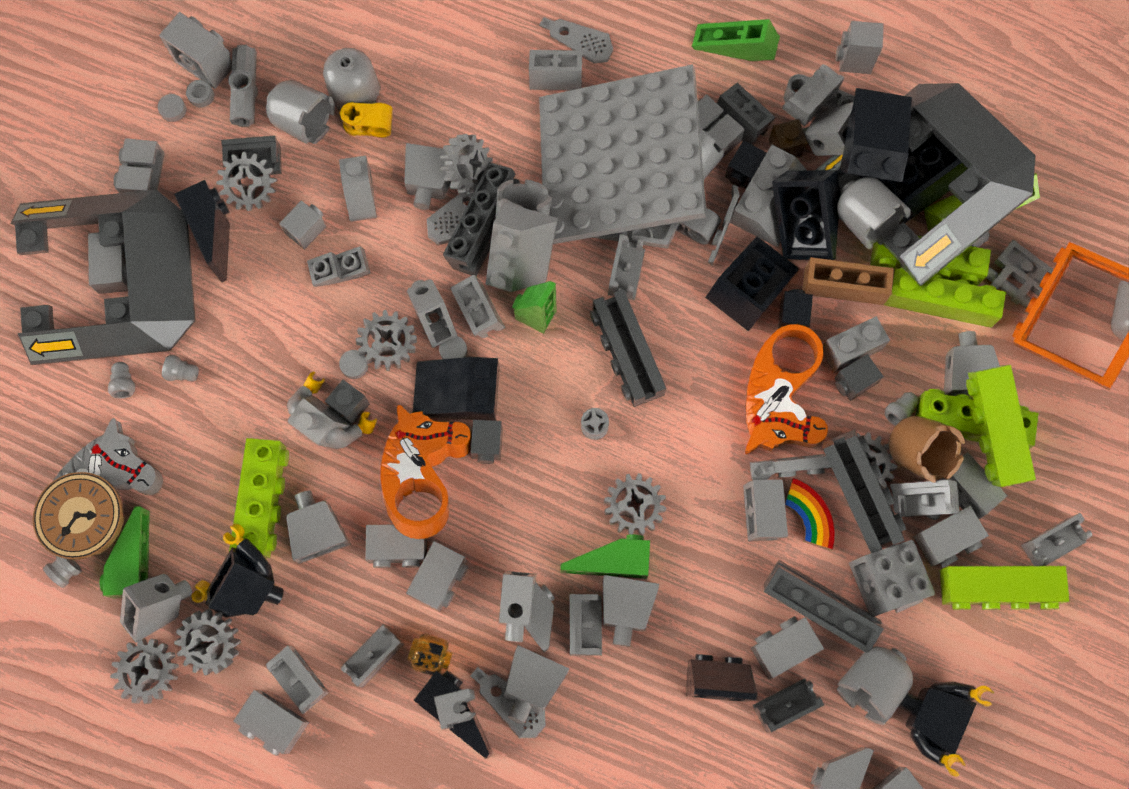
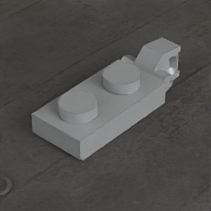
(788, 466)

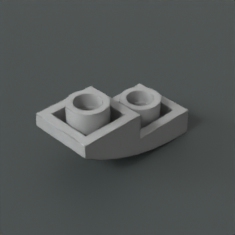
(338, 268)

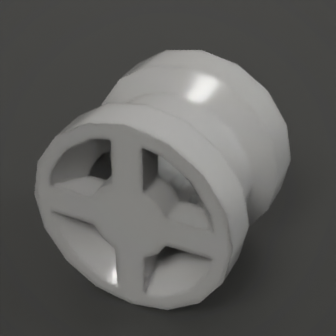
(594, 418)
(62, 570)

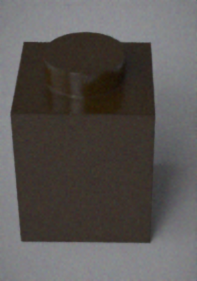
(789, 137)

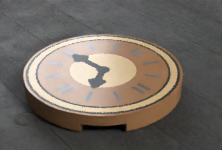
(78, 516)

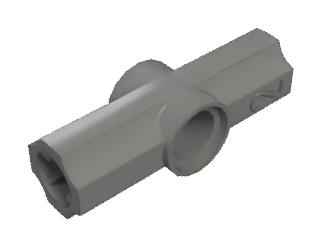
(243, 99)

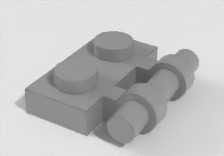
(1024, 268)

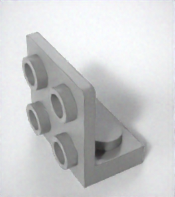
(891, 578)

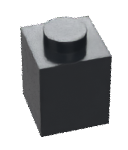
(744, 164)
(795, 308)

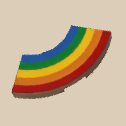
(813, 514)

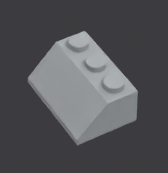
(757, 207)
(520, 248)

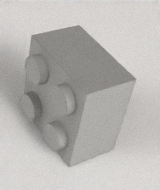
(197, 49)

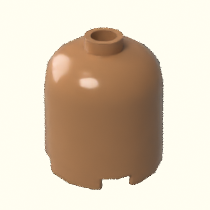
(926, 447)

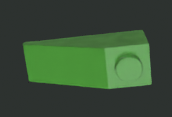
(739, 39)
(536, 306)
(129, 557)
(618, 559)

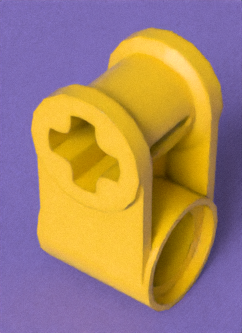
(368, 119)

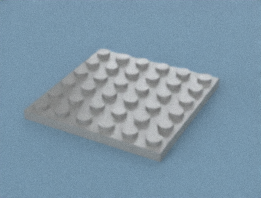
(623, 155)

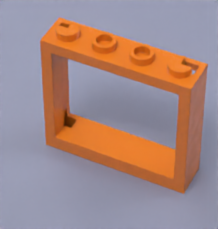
(1037, 305)

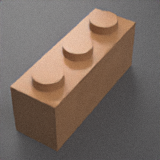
(848, 281)

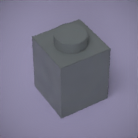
(858, 377)
(347, 402)
(486, 441)

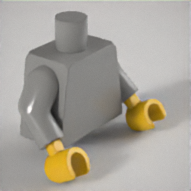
(321, 422)

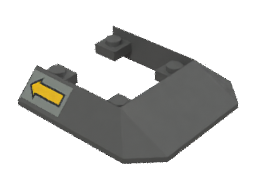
(990, 189)
(157, 270)

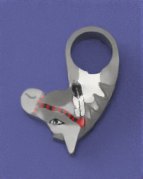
(117, 461)

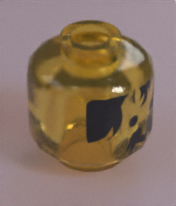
(429, 654)

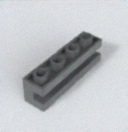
(474, 231)
(628, 348)
(863, 490)
(823, 606)

